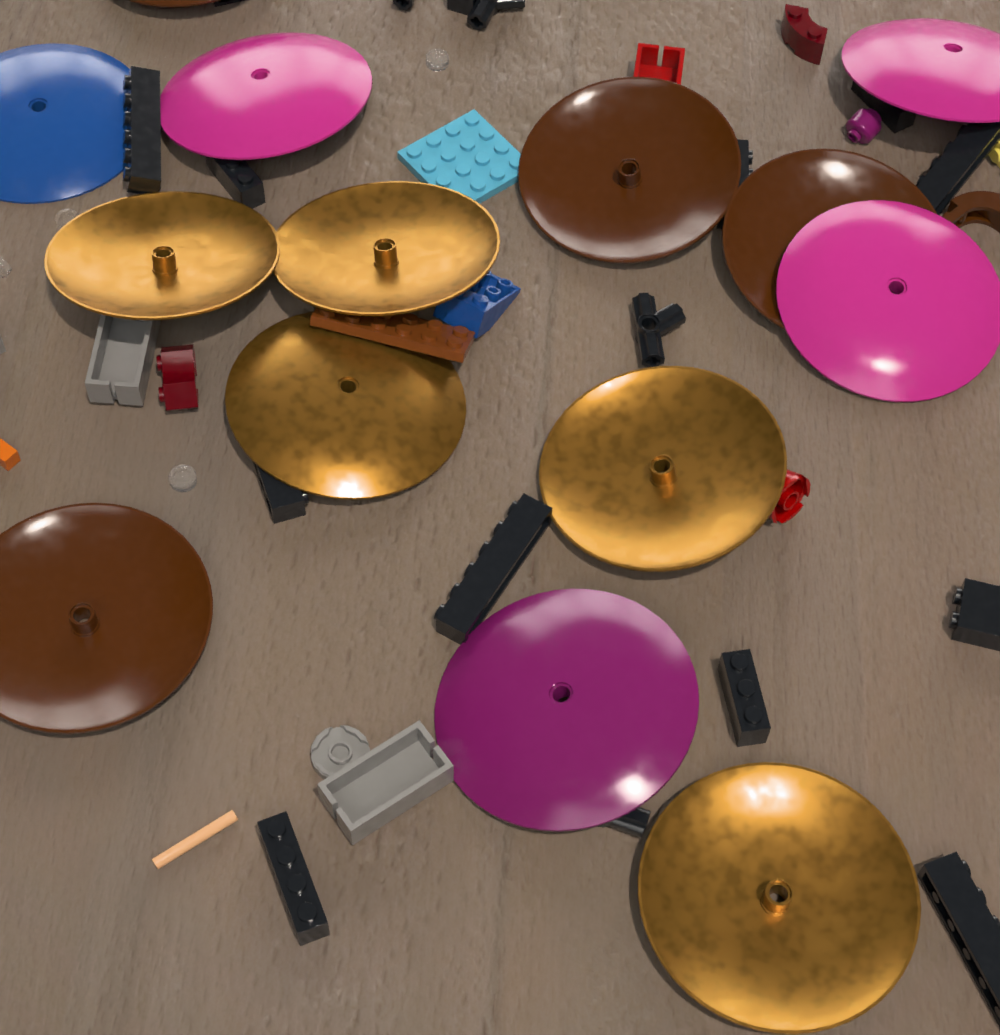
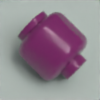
(863, 126)

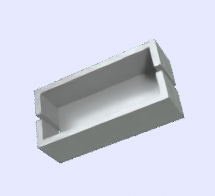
(121, 360)
(385, 782)

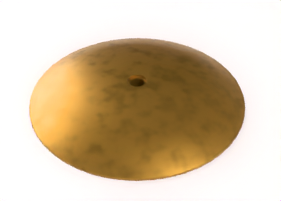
(385, 248)
(162, 255)
(342, 410)
(700, 429)
(831, 858)

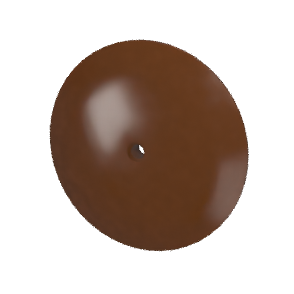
(660, 133)
(787, 196)
(143, 608)

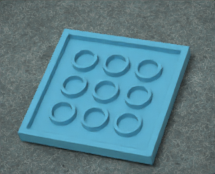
(465, 158)

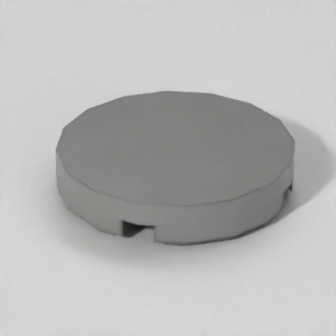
(336, 749)

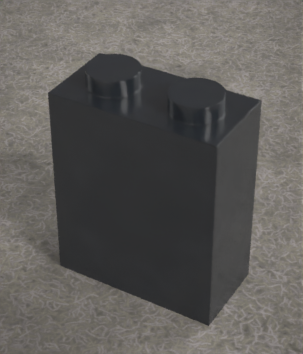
(976, 614)

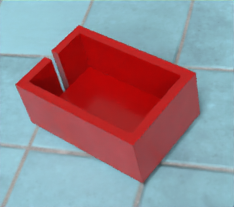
(671, 62)

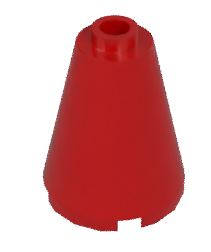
(789, 504)

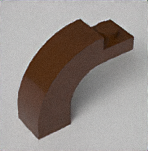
(975, 207)

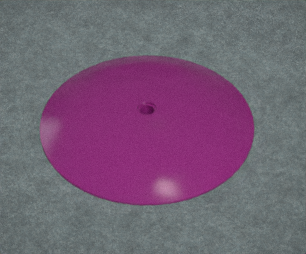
(577, 758)

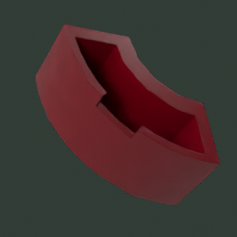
(803, 34)
(179, 377)

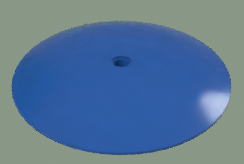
(59, 122)

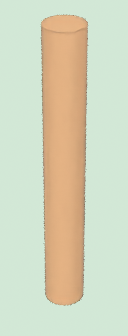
(194, 839)

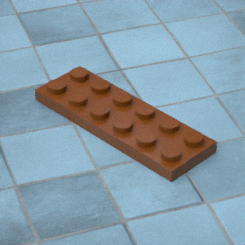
(401, 331)

